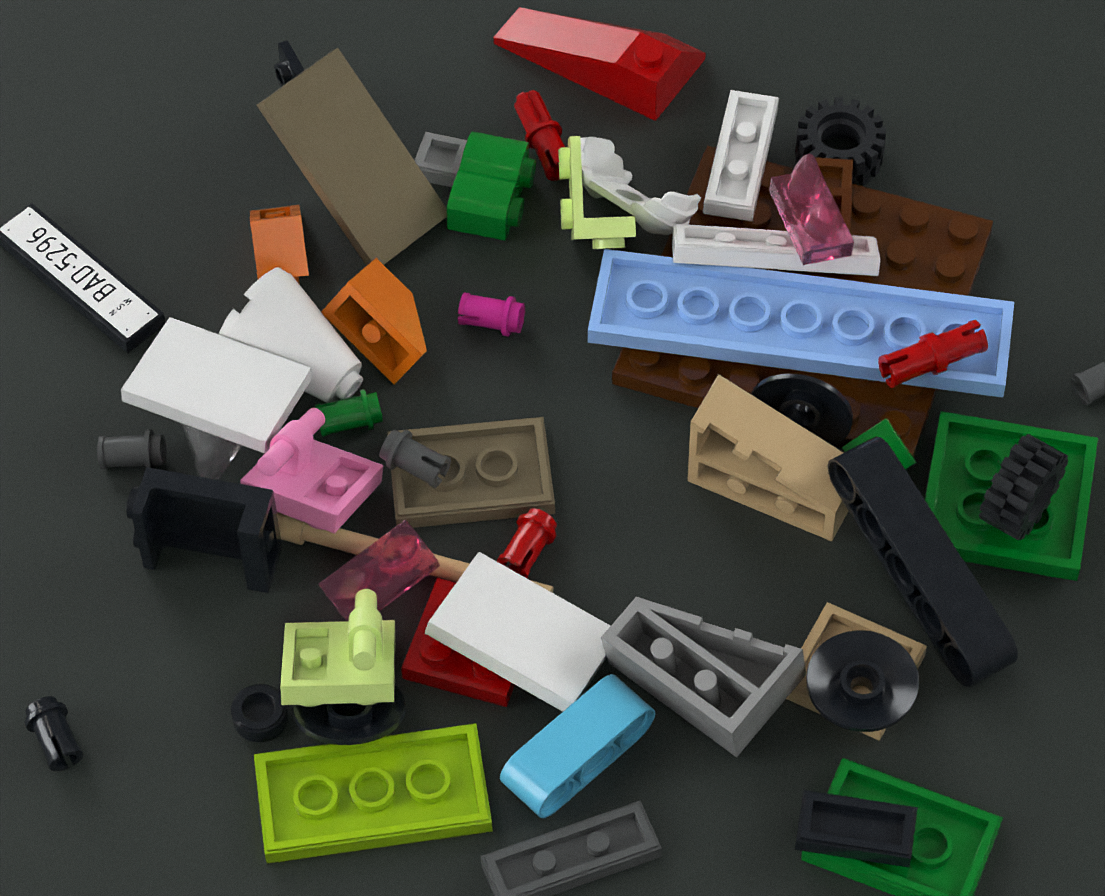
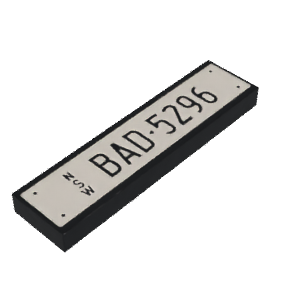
(80, 278)

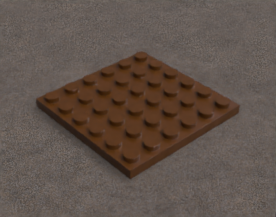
(917, 248)

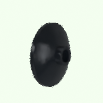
(808, 403)
(866, 661)
(350, 721)

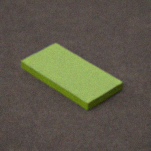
(372, 793)

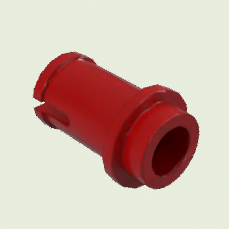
(533, 533)

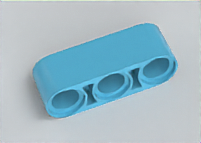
(577, 746)

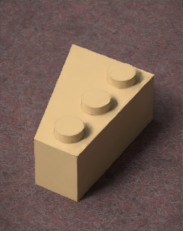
(763, 460)

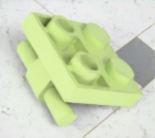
(340, 659)

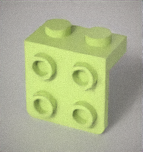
(604, 231)

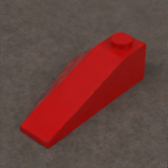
(616, 61)

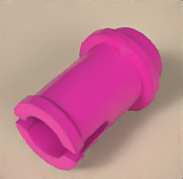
(492, 313)

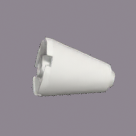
(291, 326)

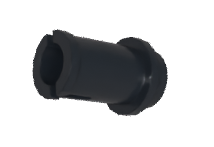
(49, 723)

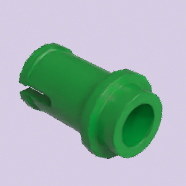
(351, 413)

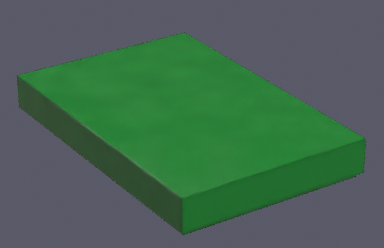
(948, 842)

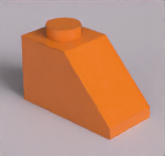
(279, 240)
(379, 320)

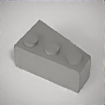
(704, 672)

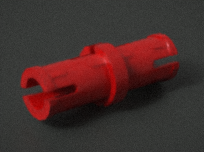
(933, 353)

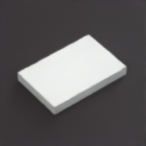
(216, 384)
(520, 632)

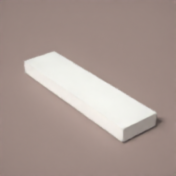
(764, 250)

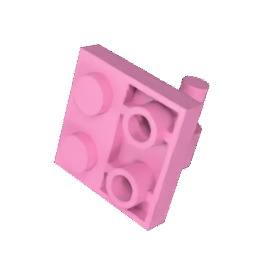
(313, 478)

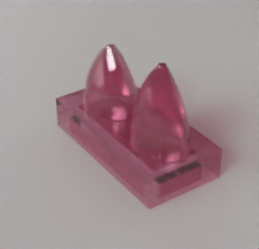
(811, 213)
(385, 567)

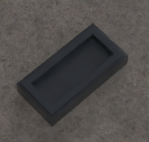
(856, 828)

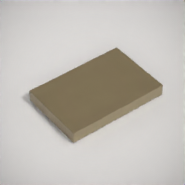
(492, 474)

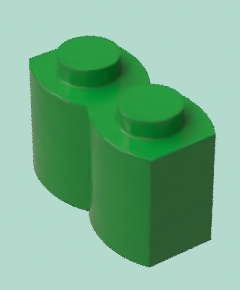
(489, 186)

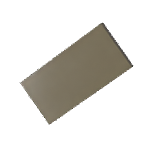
(353, 158)

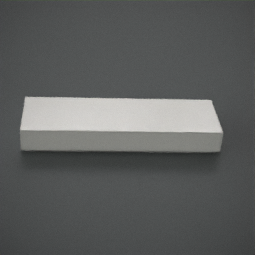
(741, 155)

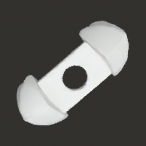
(606, 177)

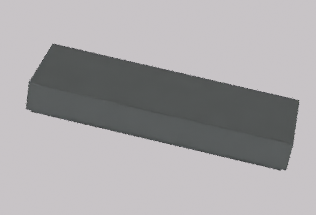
(573, 854)

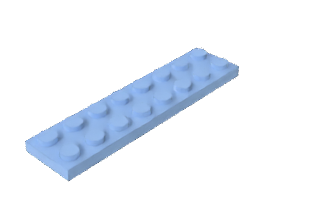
(790, 320)

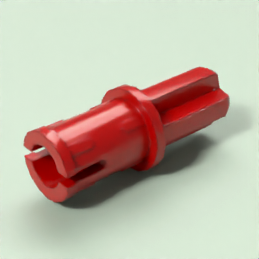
(541, 131)

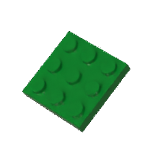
(961, 471)

